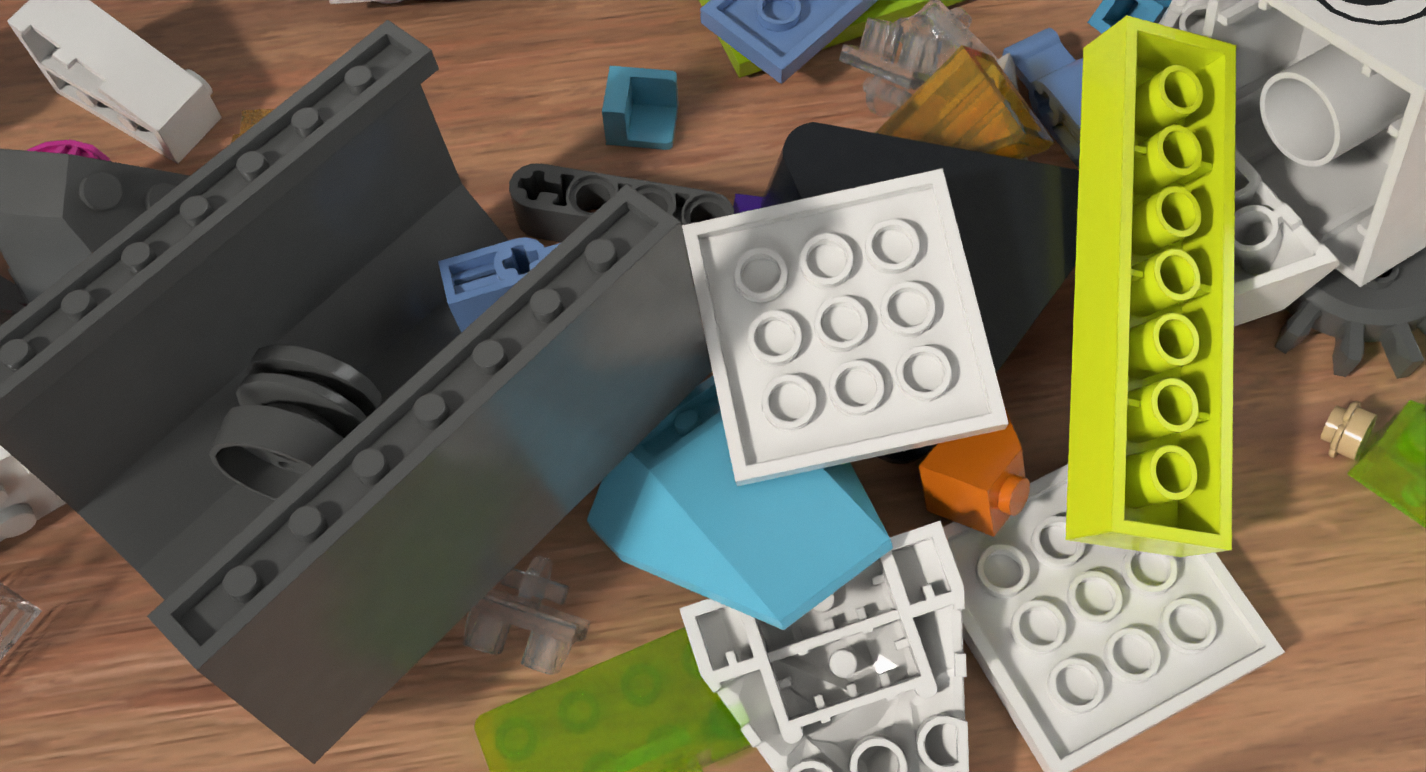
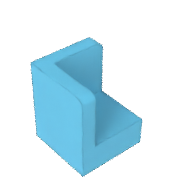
(640, 107)

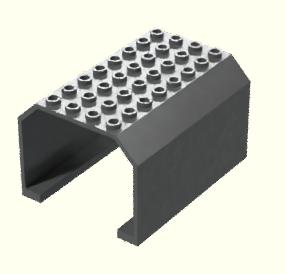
(331, 242)

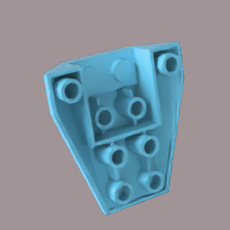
(752, 546)

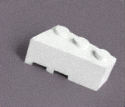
(116, 74)

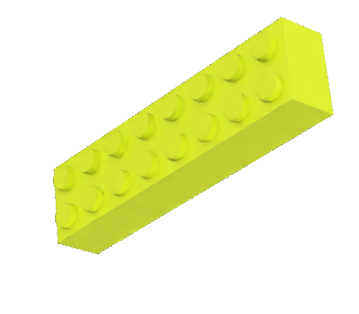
(1154, 294)

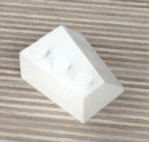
(1272, 249)

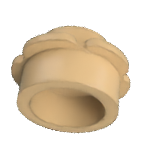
(1348, 430)

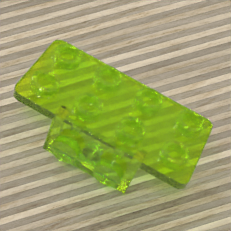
(619, 716)

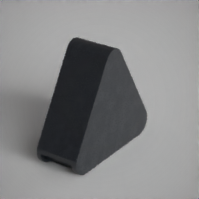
(1009, 212)

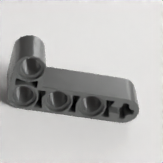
(555, 199)

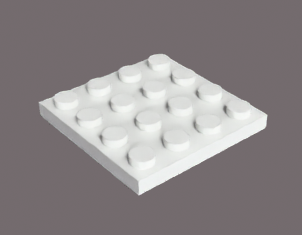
(843, 328)
(1097, 636)

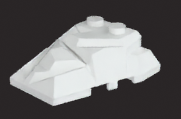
(857, 678)

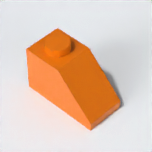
(977, 480)

